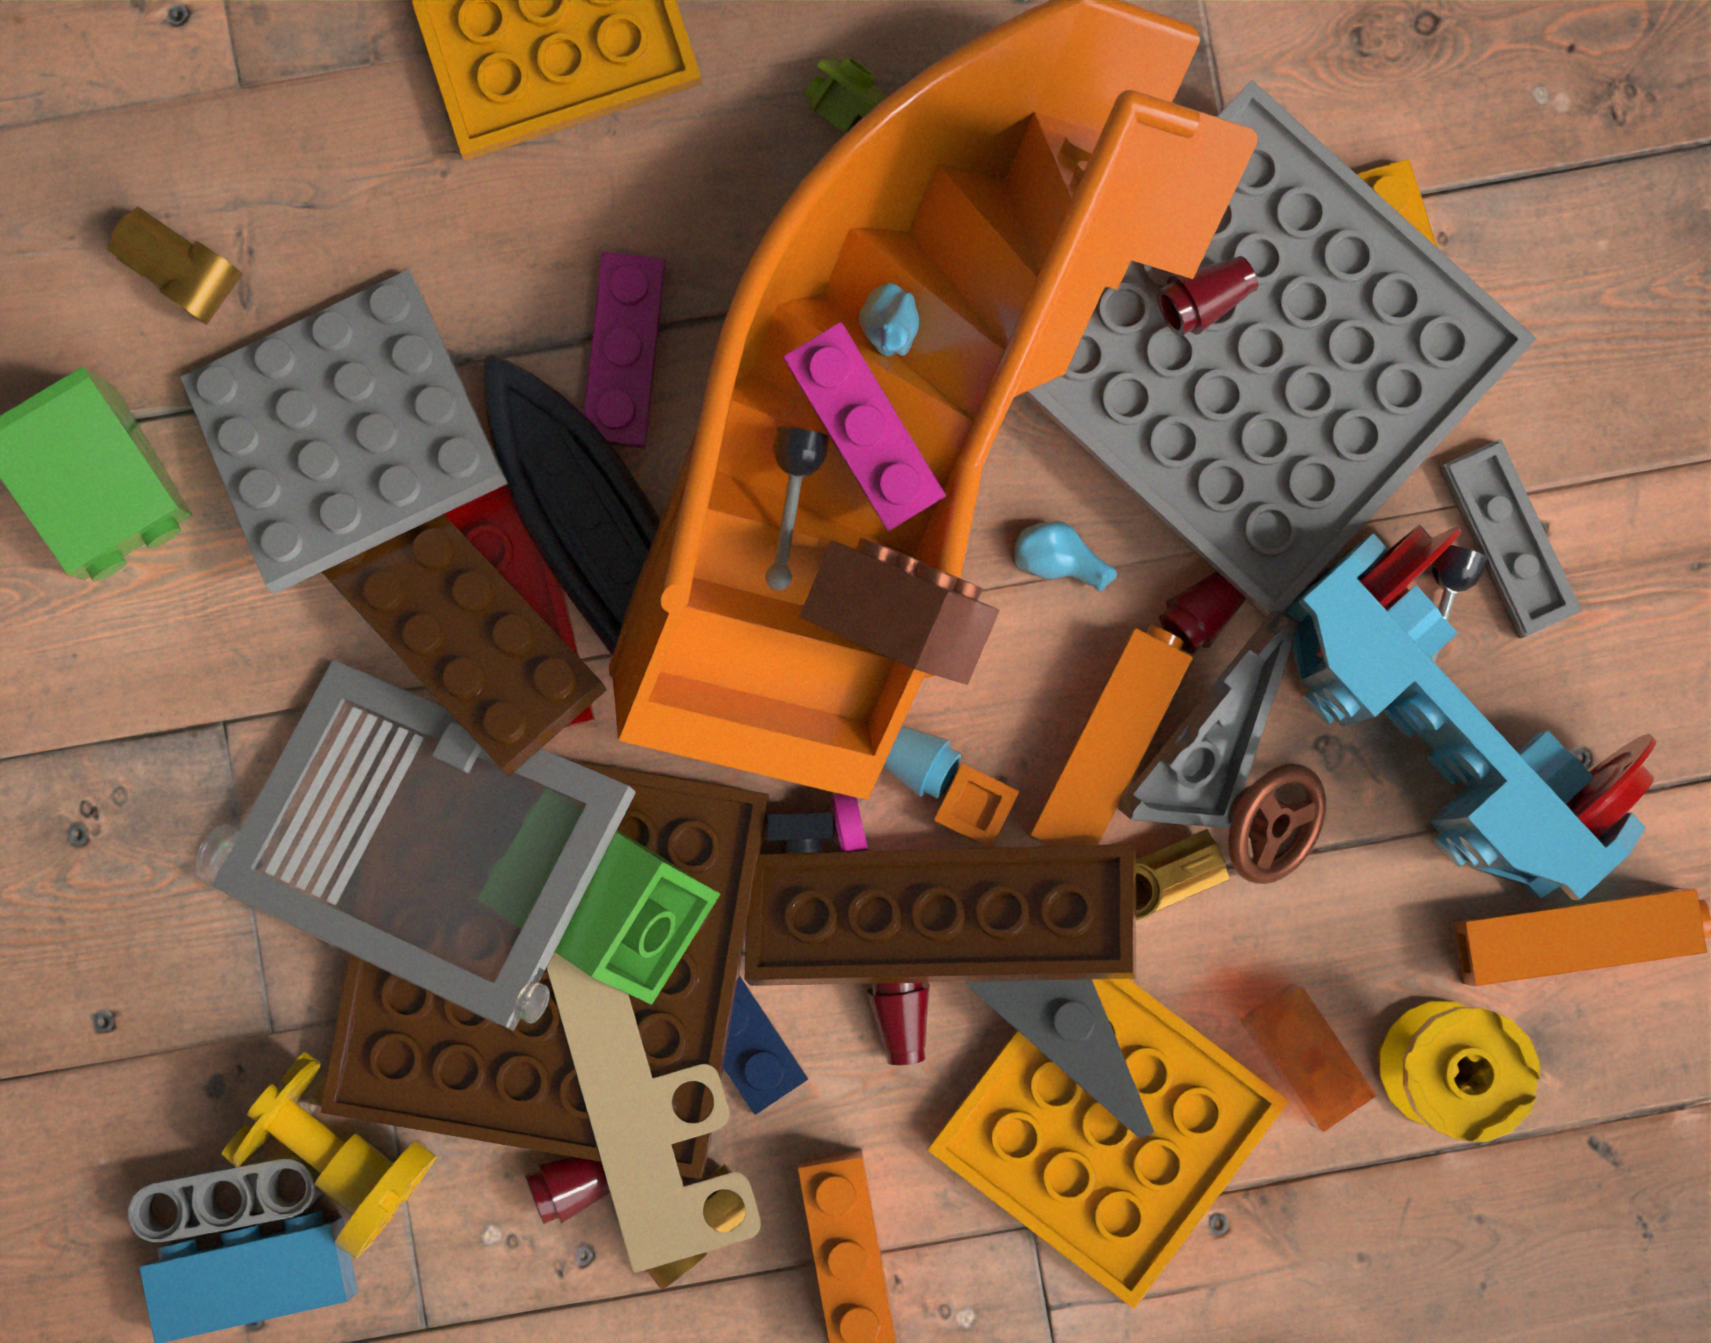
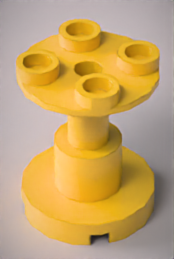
(1459, 1070)
(350, 1171)

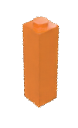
(1112, 740)
(1582, 936)

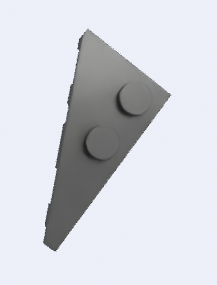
(1215, 746)
(1074, 1033)

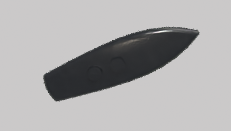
(570, 494)

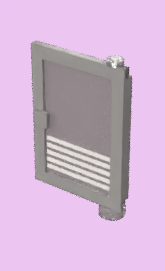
(418, 847)

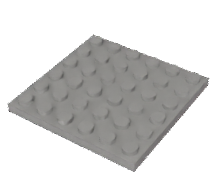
(1303, 397)

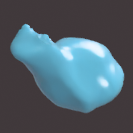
(890, 319)
(1056, 552)

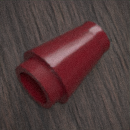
(1200, 301)
(1201, 612)
(901, 1019)
(566, 1187)

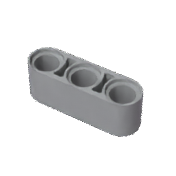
(197, 1204)

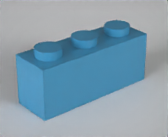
(247, 1277)

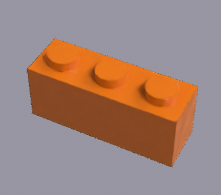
(846, 1249)

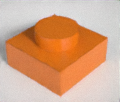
(976, 806)

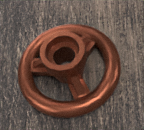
(1269, 821)

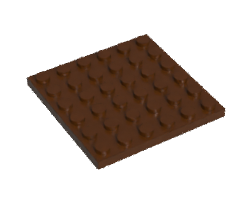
(449, 1072)

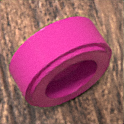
(848, 823)

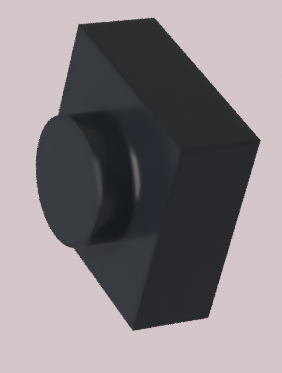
(801, 831)

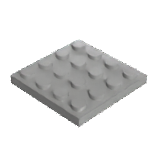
(342, 431)

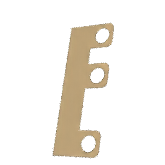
(638, 1124)

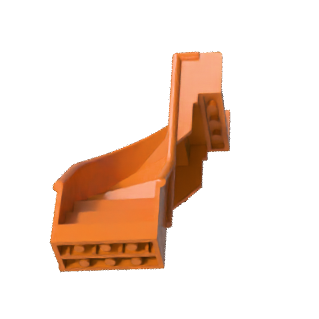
(1005, 208)

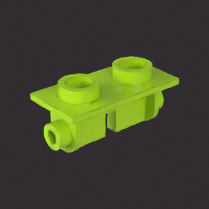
(844, 93)

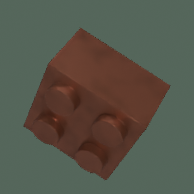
(901, 609)

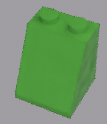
(87, 476)
(635, 919)

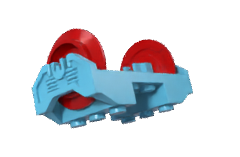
(1521, 812)

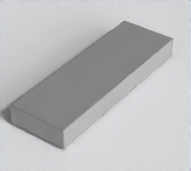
(1511, 538)

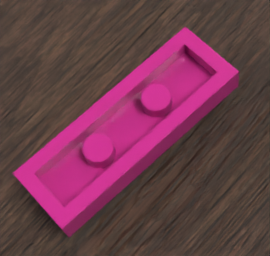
(624, 347)
(864, 426)

